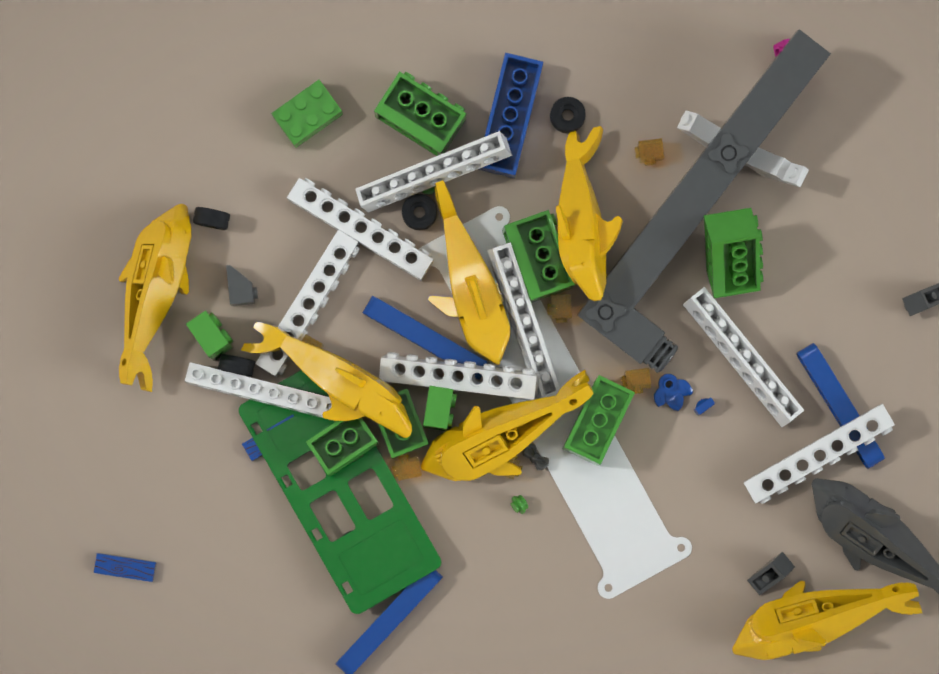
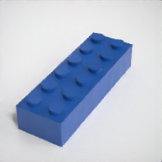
(513, 108)

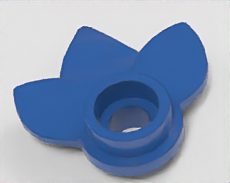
(674, 394)

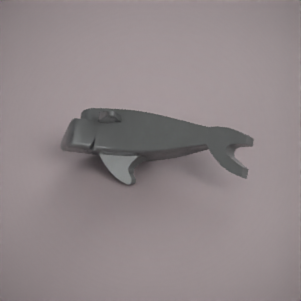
(872, 533)

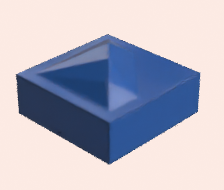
(703, 405)

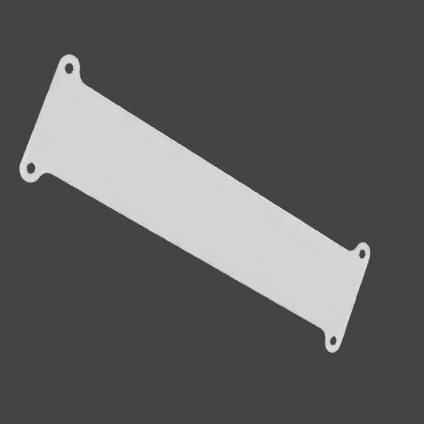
(602, 498)

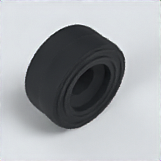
(560, 106)
(413, 202)
(211, 218)
(236, 365)

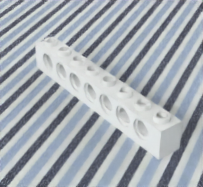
(427, 173)
(306, 186)
(339, 241)
(523, 317)
(743, 357)
(390, 373)
(257, 390)
(761, 495)

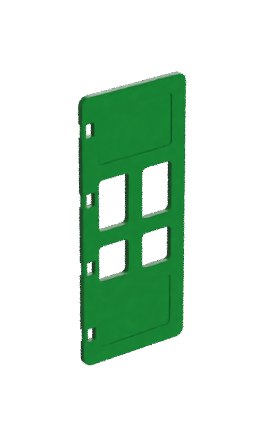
(380, 552)

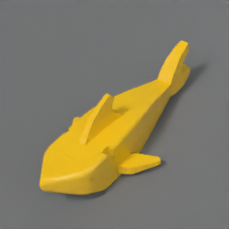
(581, 230)
(151, 286)
(474, 292)
(350, 388)
(495, 436)
(815, 618)

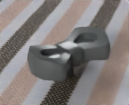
(539, 461)

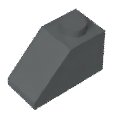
(240, 288)
(922, 300)
(771, 573)

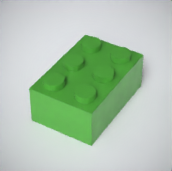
(307, 113)
(209, 335)
(438, 408)
(341, 444)
(398, 445)

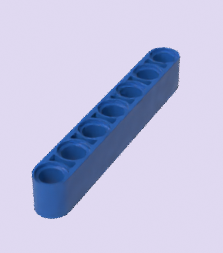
(419, 333)
(837, 400)
(387, 623)

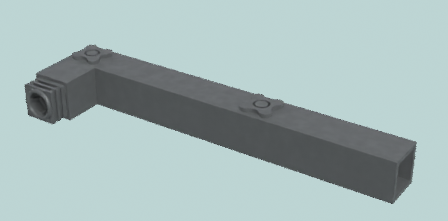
(692, 199)

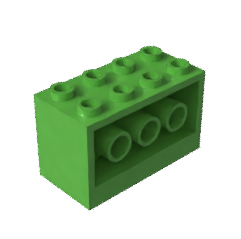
(418, 127)
(527, 251)
(733, 252)
(598, 420)

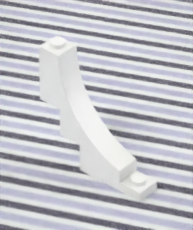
(761, 161)

